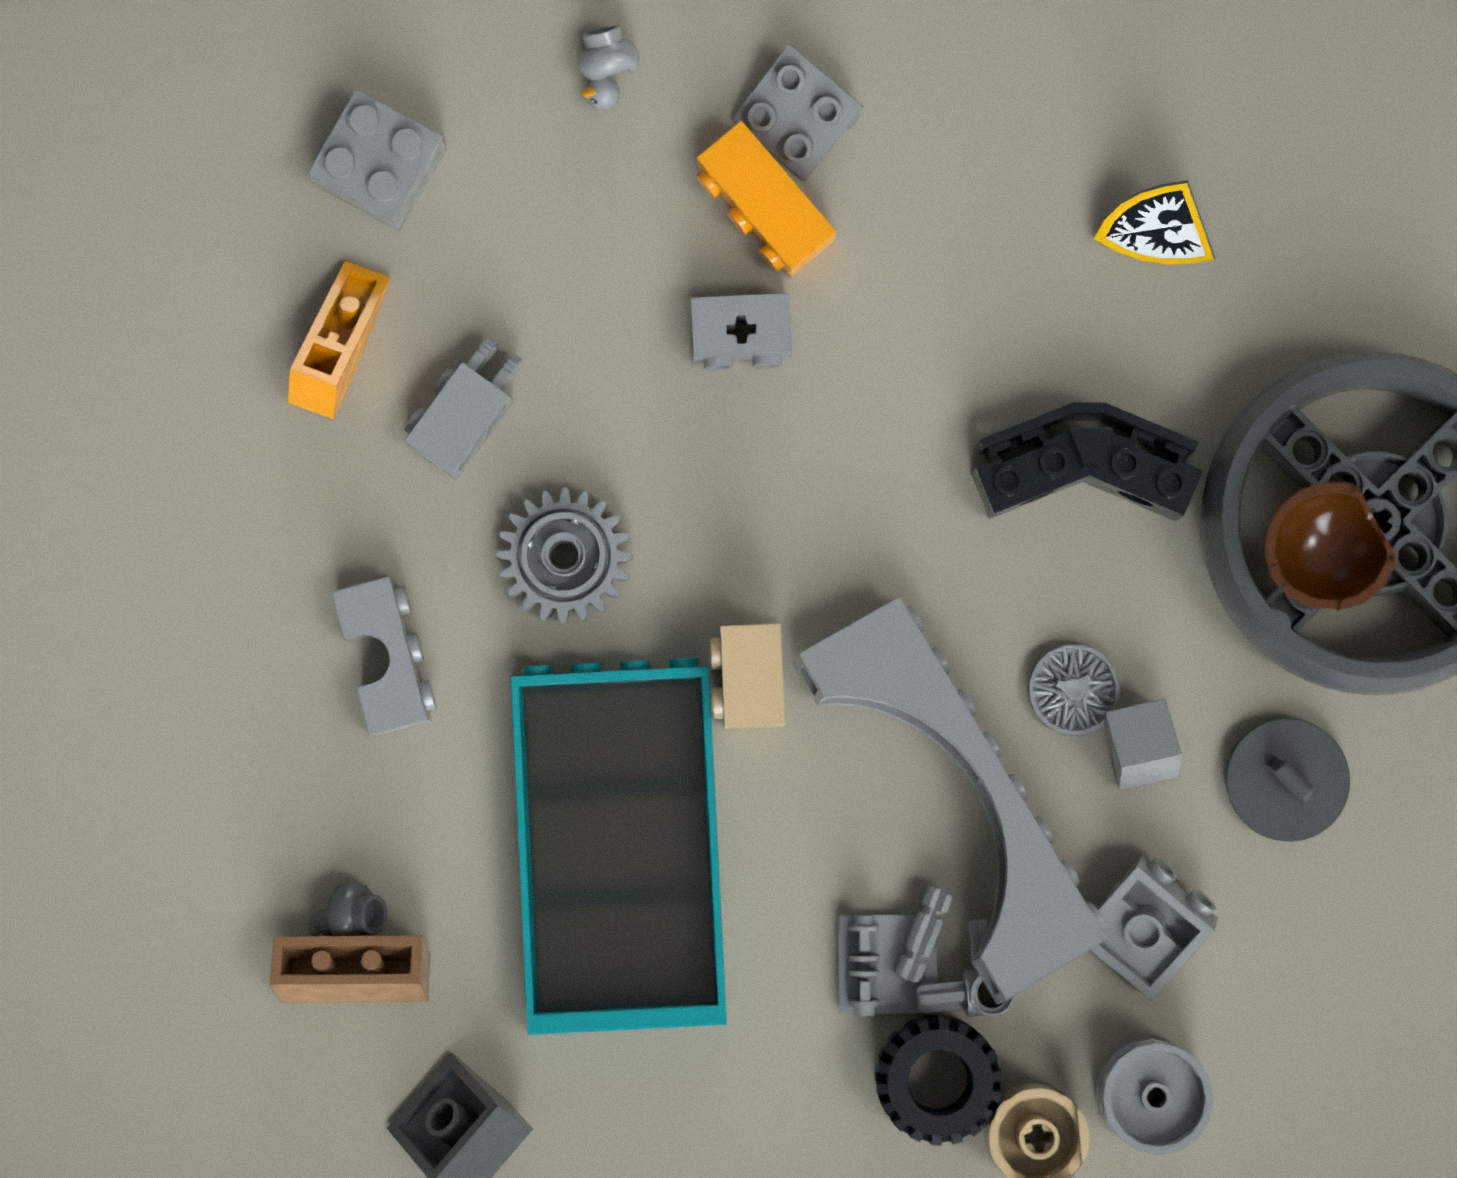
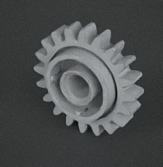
(542, 533)

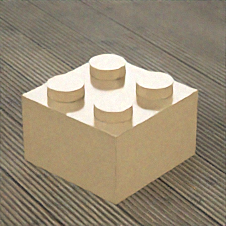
(751, 676)

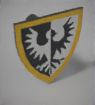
(1158, 227)

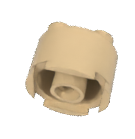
(1057, 1154)

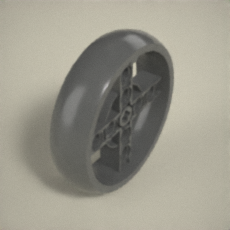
(1274, 425)

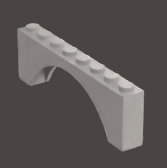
(1037, 909)

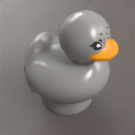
(604, 56)

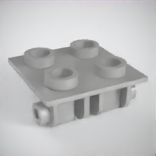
(798, 112)
(867, 963)

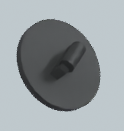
(1287, 780)

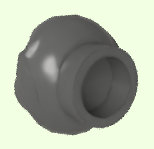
(350, 912)

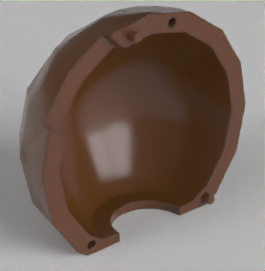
(1328, 548)

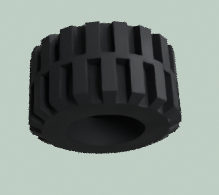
(961, 1117)

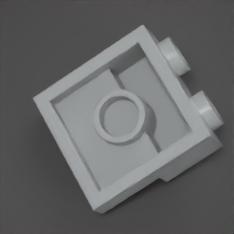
(1152, 925)

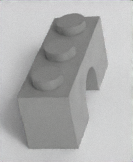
(378, 612)

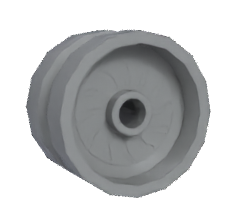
(1124, 1087)

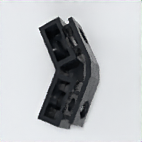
(1090, 457)

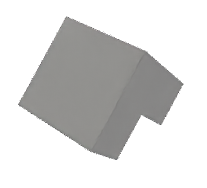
(1143, 744)

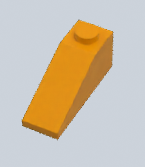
(336, 340)

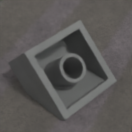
(458, 1125)

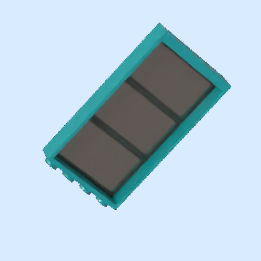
(618, 848)

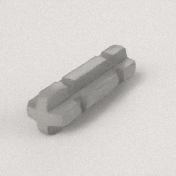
(923, 934)

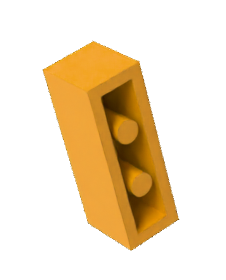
(764, 200)

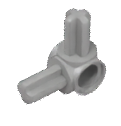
(961, 993)

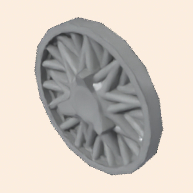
(1073, 689)

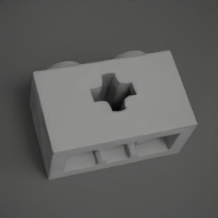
(761, 313)

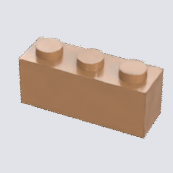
(350, 969)

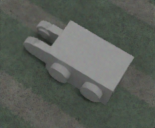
(462, 411)

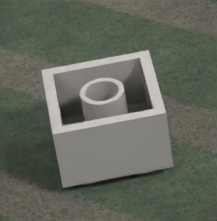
(377, 160)

